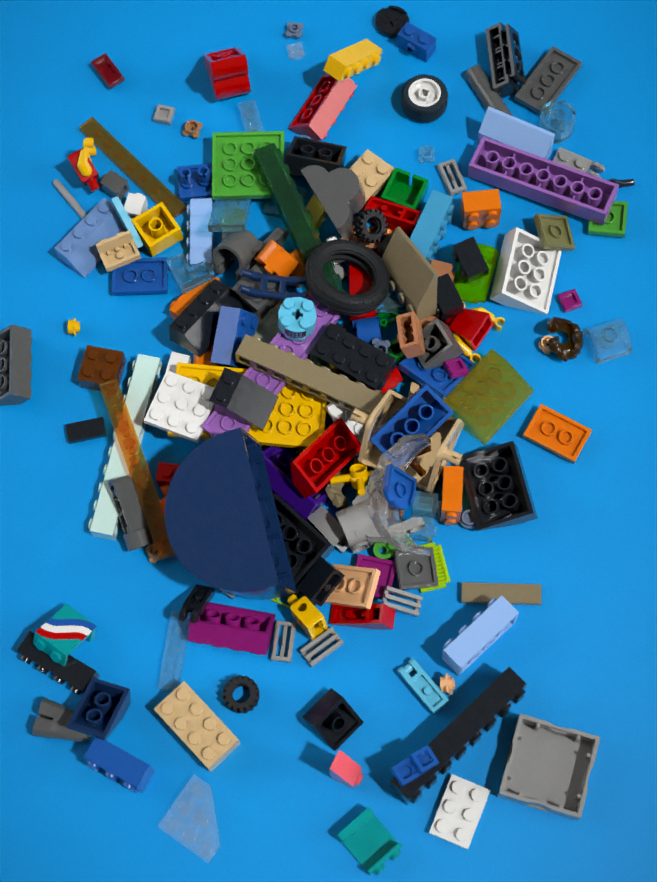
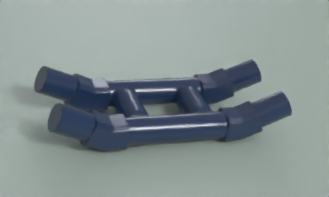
(264, 279)

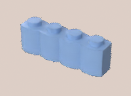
(200, 240)

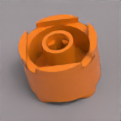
(276, 259)

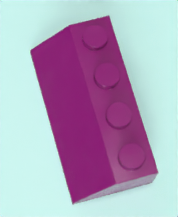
(233, 628)

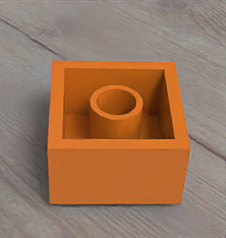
(480, 209)

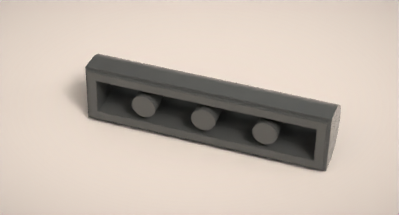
(484, 89)

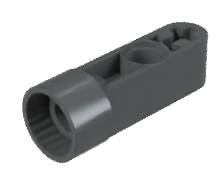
(129, 513)

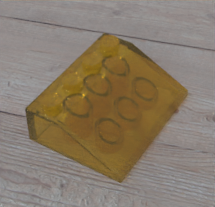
(488, 396)

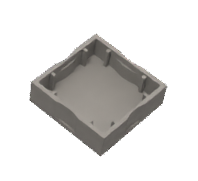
(548, 767)

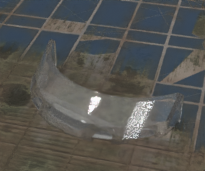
(383, 516)

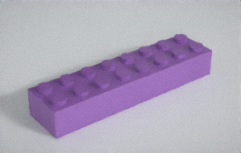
(543, 180)

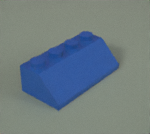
(418, 415)

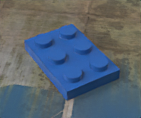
(141, 277)

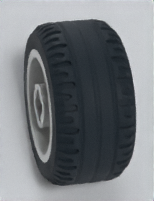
(424, 98)

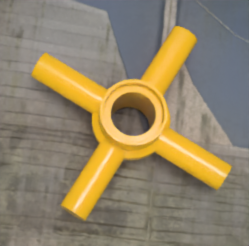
(358, 476)

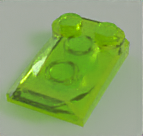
(477, 290)

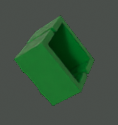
(400, 192)

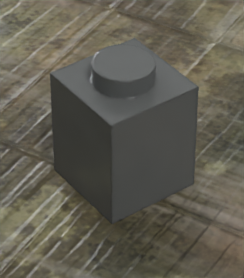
(114, 185)

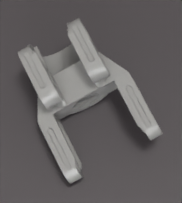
(360, 528)

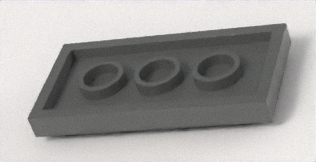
(548, 80)

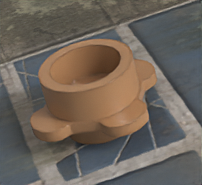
(192, 124)

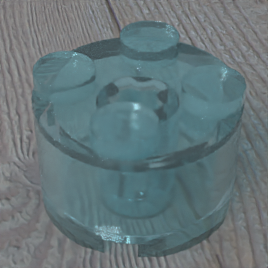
(558, 119)

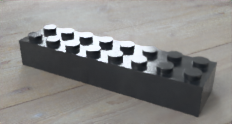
(465, 731)

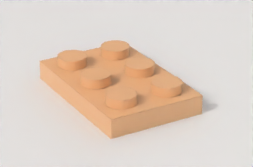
(355, 588)

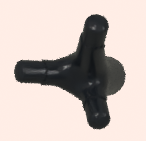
(623, 183)

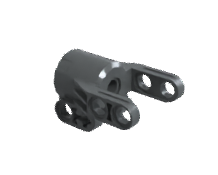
(244, 247)

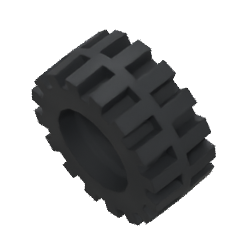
(379, 225)
(245, 706)

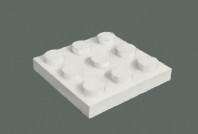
(180, 406)

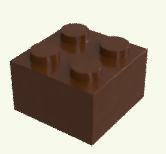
(100, 366)

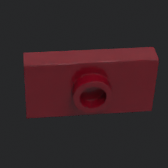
(107, 71)

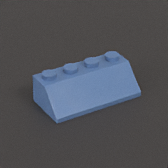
(79, 245)

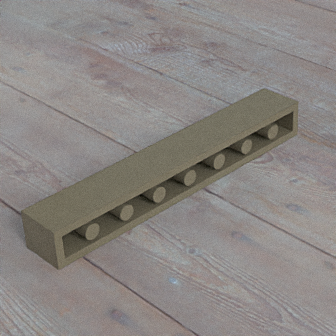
(307, 376)

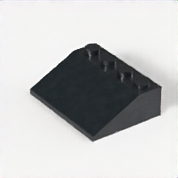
(497, 487)
(301, 539)

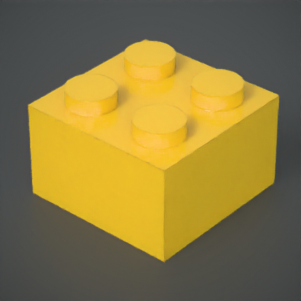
(157, 229)

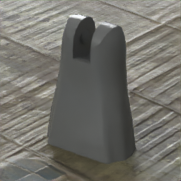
(54, 722)

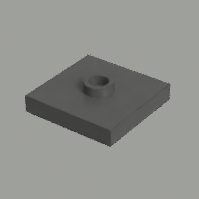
(415, 570)

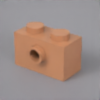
(410, 335)

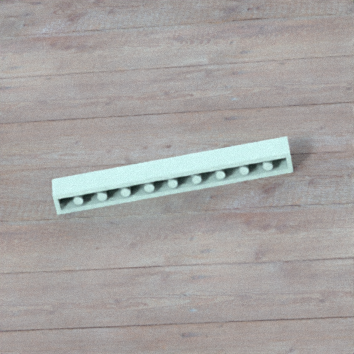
(138, 400)

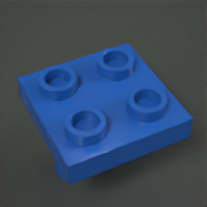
(195, 181)

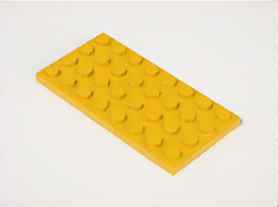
(293, 422)

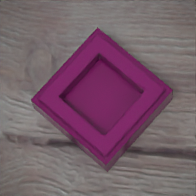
(569, 300)
(455, 368)

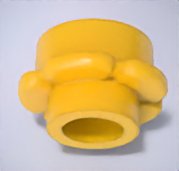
(73, 326)

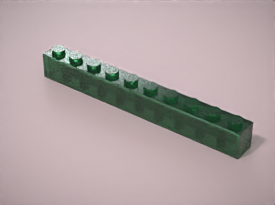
(291, 208)

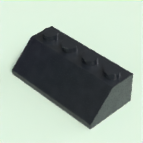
(198, 322)

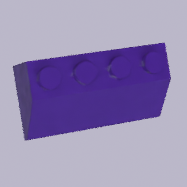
(278, 465)

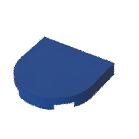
(398, 488)

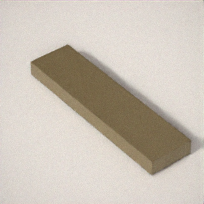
(514, 593)

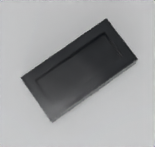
(86, 430)

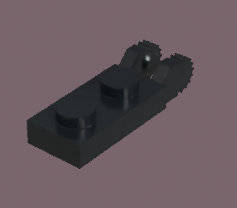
(196, 602)

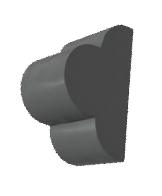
(338, 194)

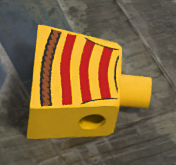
(307, 616)

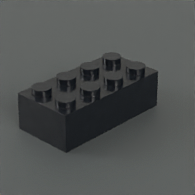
(353, 358)

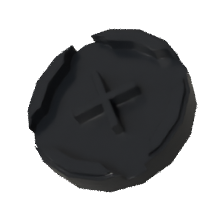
(390, 21)

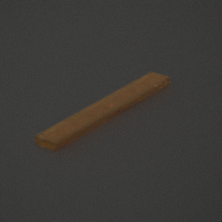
(132, 167)

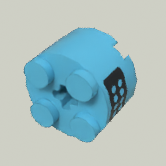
(299, 309)

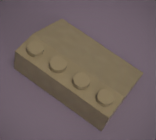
(411, 275)

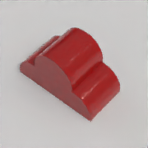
(228, 73)

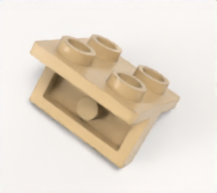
(118, 251)

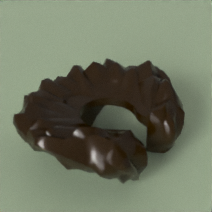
(575, 338)

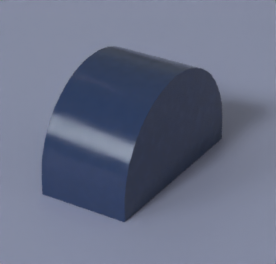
(227, 520)

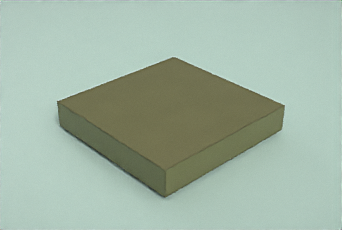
(554, 232)

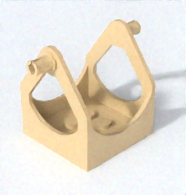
(433, 462)

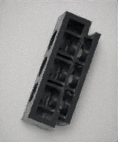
(503, 59)

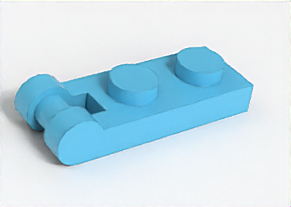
(423, 686)

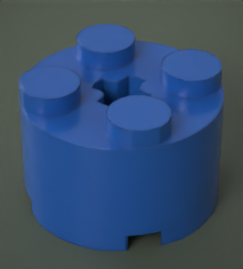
(368, 329)

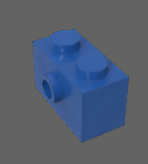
(416, 42)

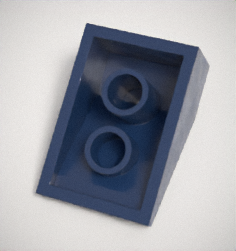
(100, 709)

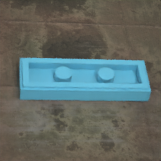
(126, 221)

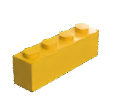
(353, 60)

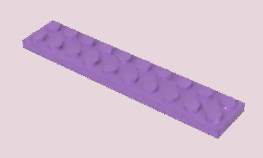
(220, 423)

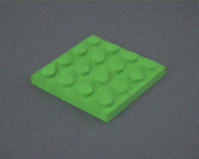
(233, 164)

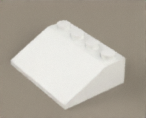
(525, 273)

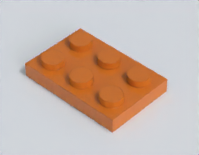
(557, 433)

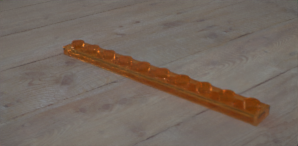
(137, 467)

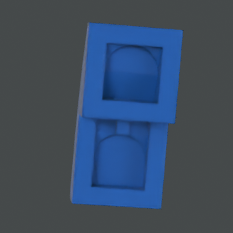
(414, 765)

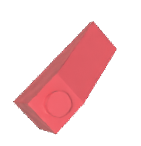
(346, 770)

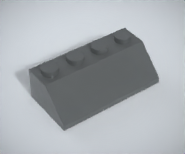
(15, 365)

